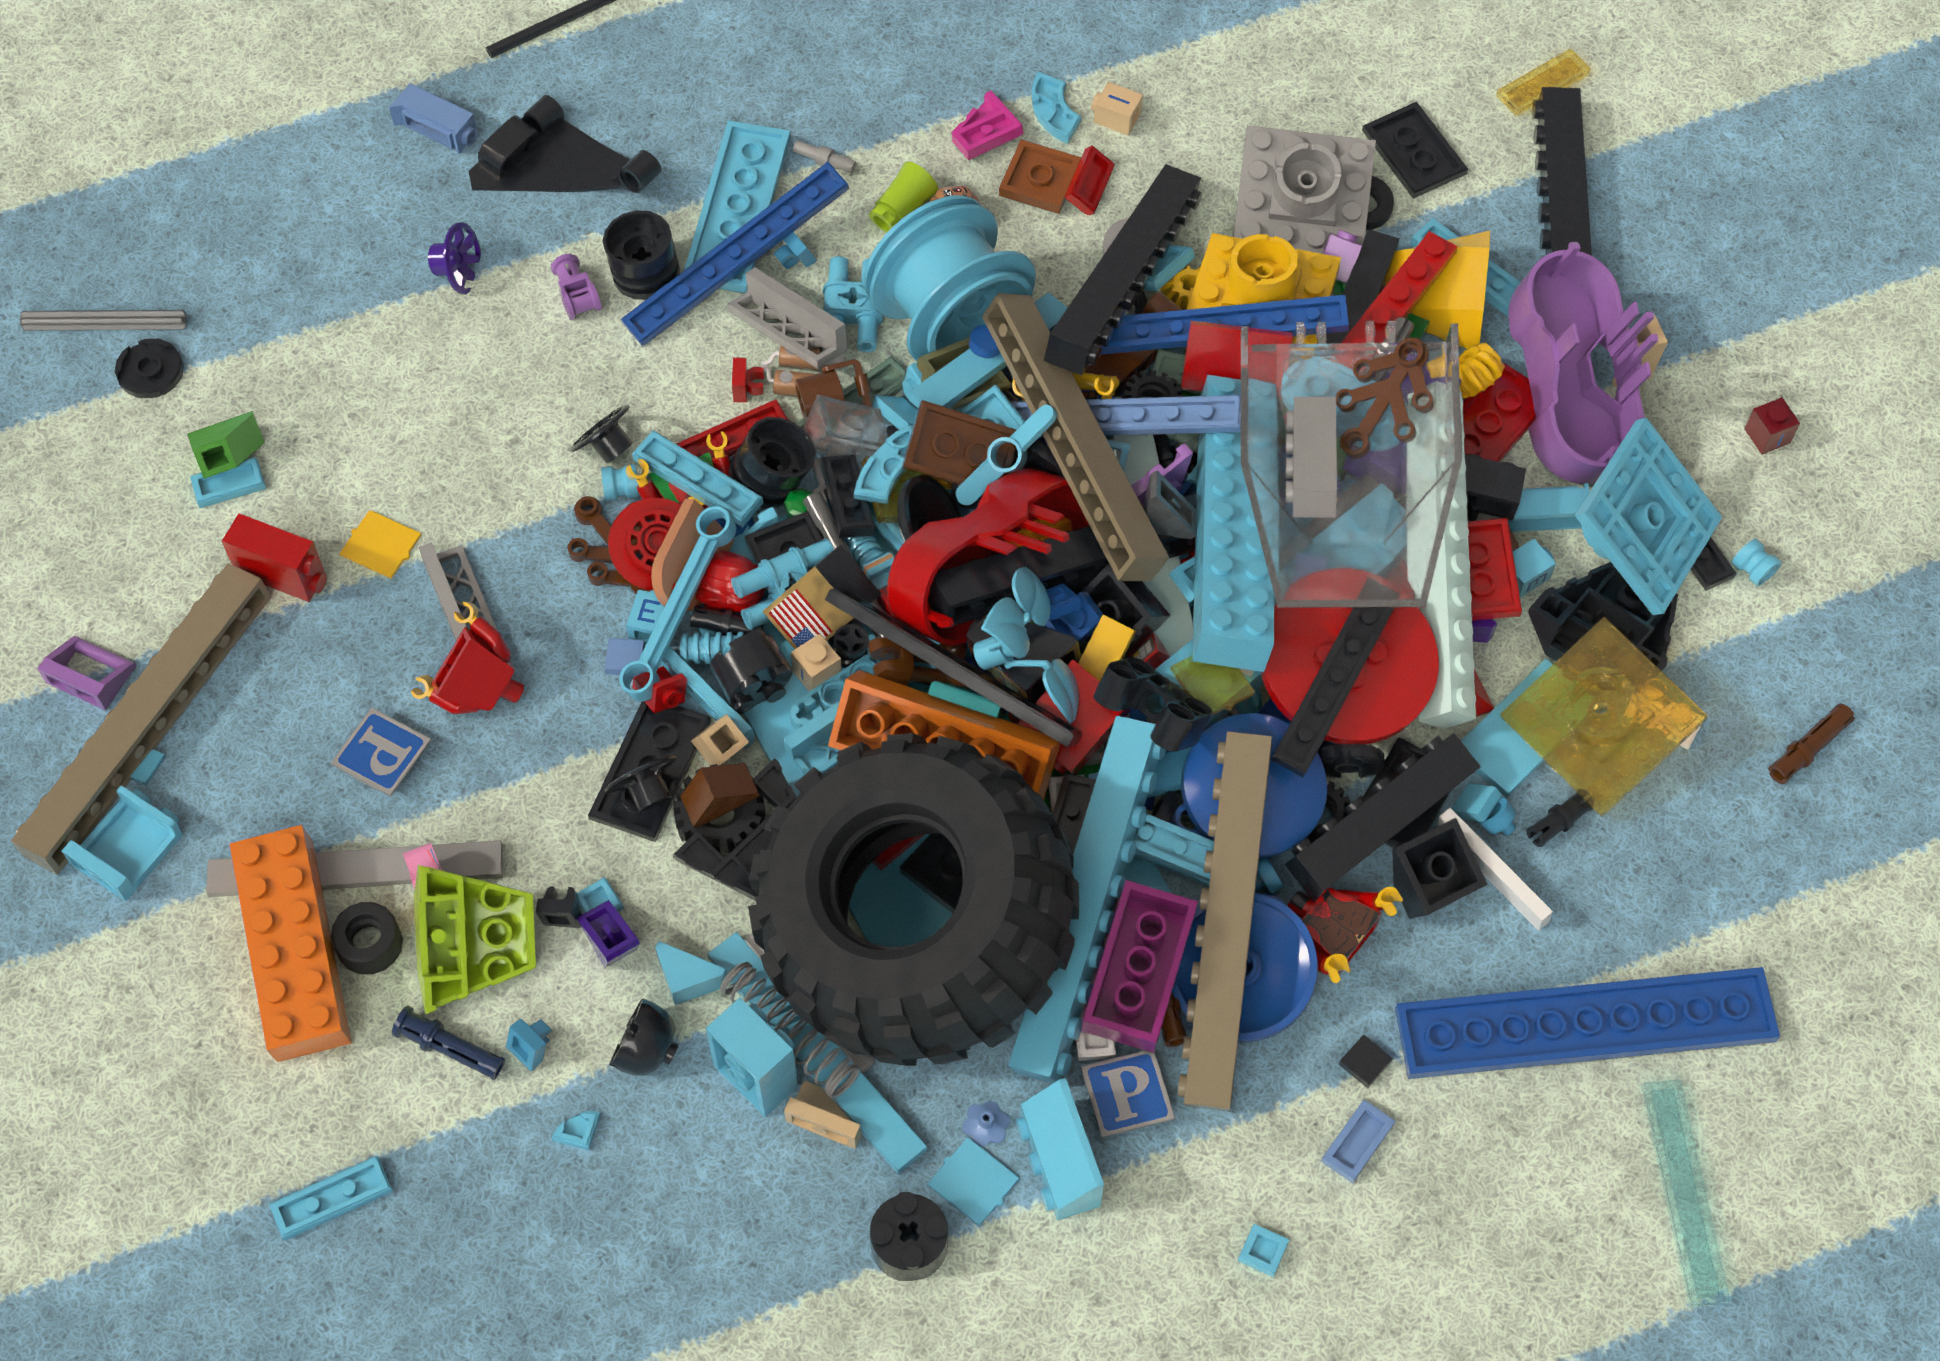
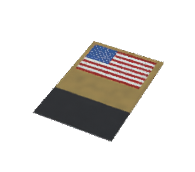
(802, 608)

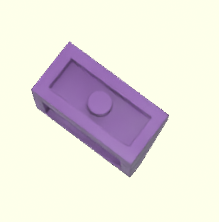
(99, 694)

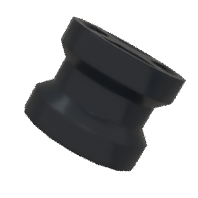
(849, 638)

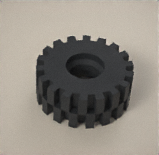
(725, 836)

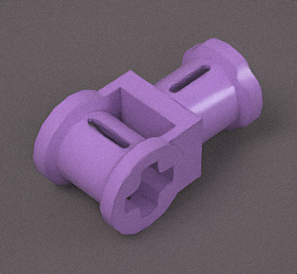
(575, 287)

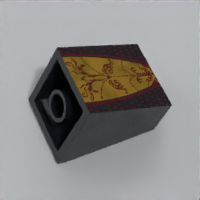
(1044, 645)

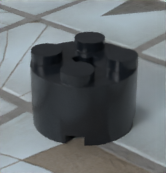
(751, 671)
(907, 1215)

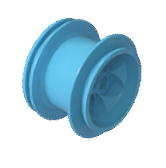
(943, 272)

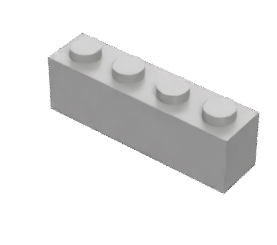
(1313, 457)

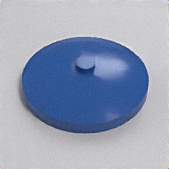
(1291, 801)
(1278, 971)

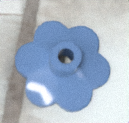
(986, 1131)

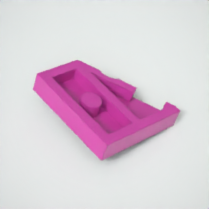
(986, 128)

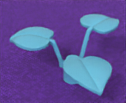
(1010, 640)

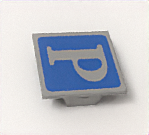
(380, 752)
(1127, 1093)

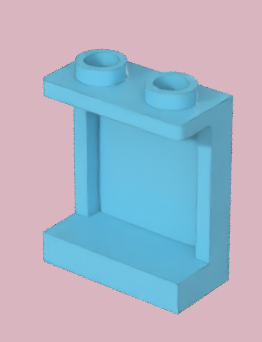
(126, 844)

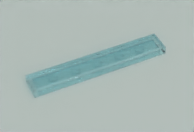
(1685, 1194)

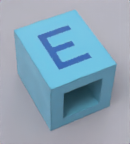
(1533, 566)
(644, 615)

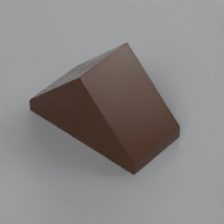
(717, 792)

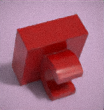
(742, 380)

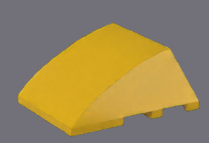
(1457, 292)

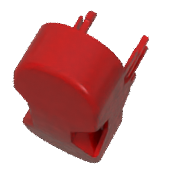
(948, 543)

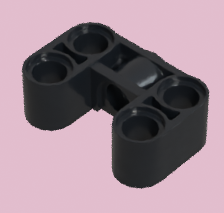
(1138, 686)

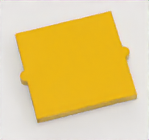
(380, 544)

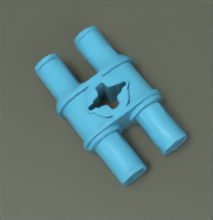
(838, 298)
(775, 576)

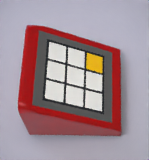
(1151, 651)

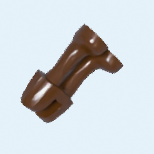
(899, 667)

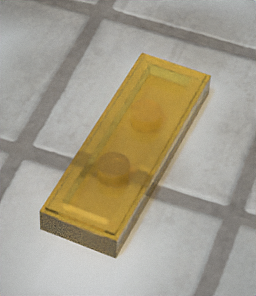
(1558, 72)

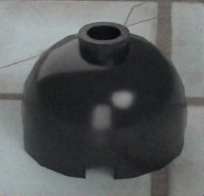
(645, 1041)

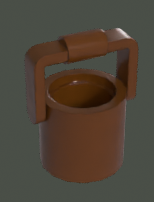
(828, 385)

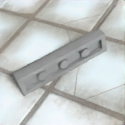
(797, 317)
(445, 592)

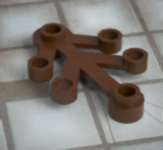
(1386, 393)
(595, 553)

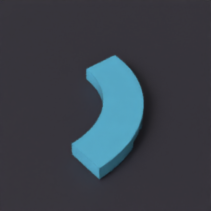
(883, 468)

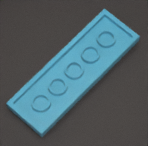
(739, 188)

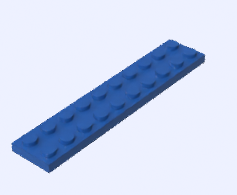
(1586, 1022)

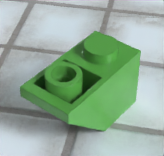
(225, 444)

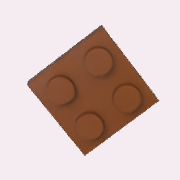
(1039, 176)

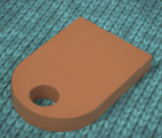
(677, 550)

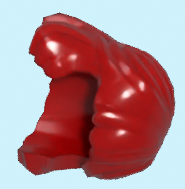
(716, 588)

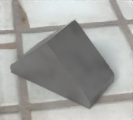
(1168, 509)

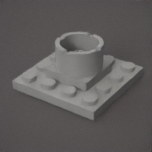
(1303, 186)

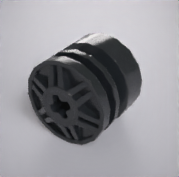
(640, 253)
(773, 459)

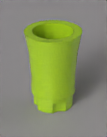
(906, 193)

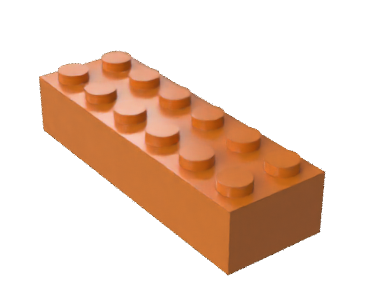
(879, 707)
(290, 944)

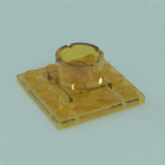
(1608, 751)

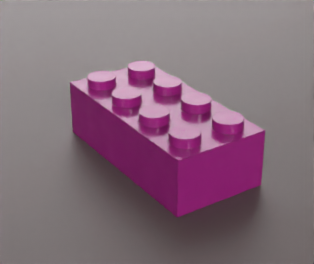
(1139, 966)

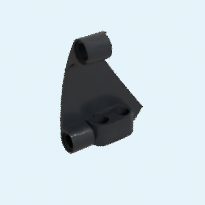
(553, 156)

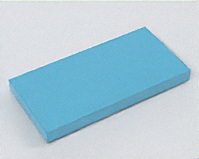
(1498, 749)

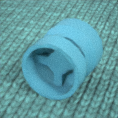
(618, 484)
(1756, 562)

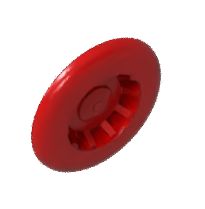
(648, 538)

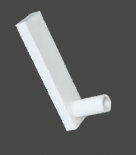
(1503, 877)

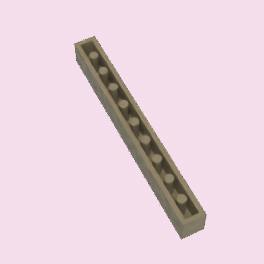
(1076, 441)
(141, 717)
(1227, 922)

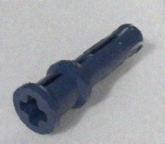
(433, 1036)

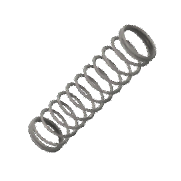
(837, 1075)

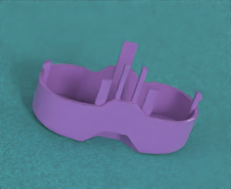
(1558, 320)

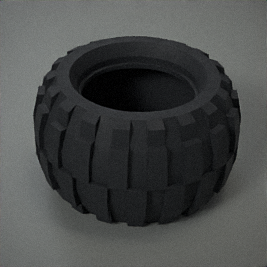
(977, 967)

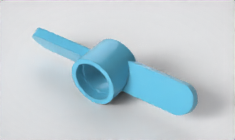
(990, 469)

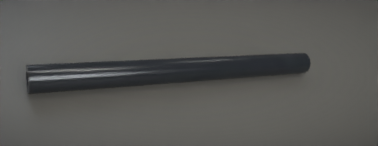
(545, 26)

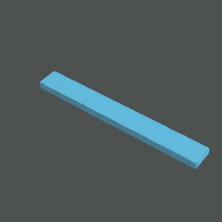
(861, 1101)

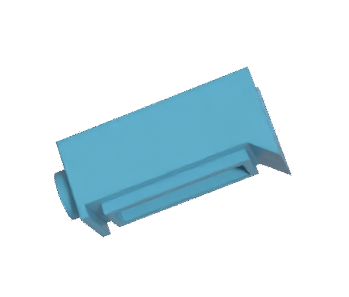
(1549, 508)

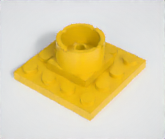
(1261, 271)

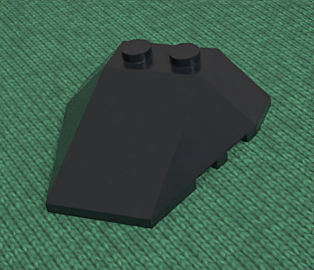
(1572, 610)

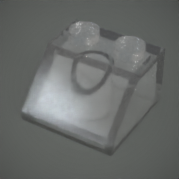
(845, 427)

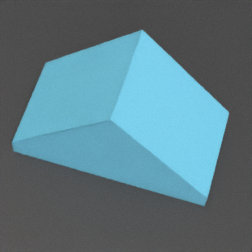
(687, 974)

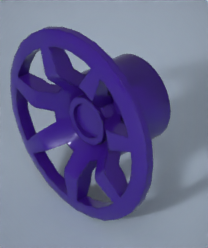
(452, 257)

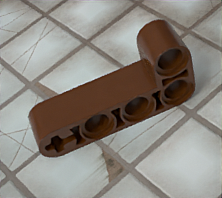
(1127, 364)

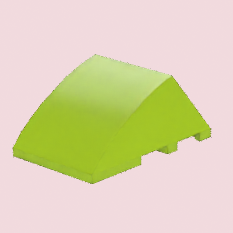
(469, 935)

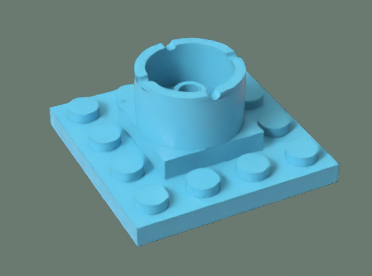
(1648, 516)

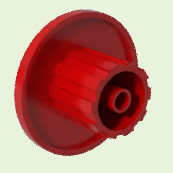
(1389, 687)

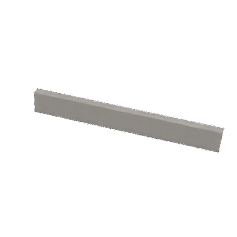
(376, 866)

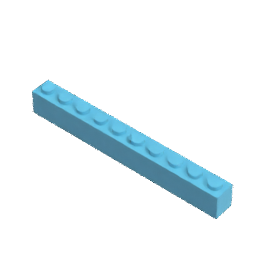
(1099, 866)

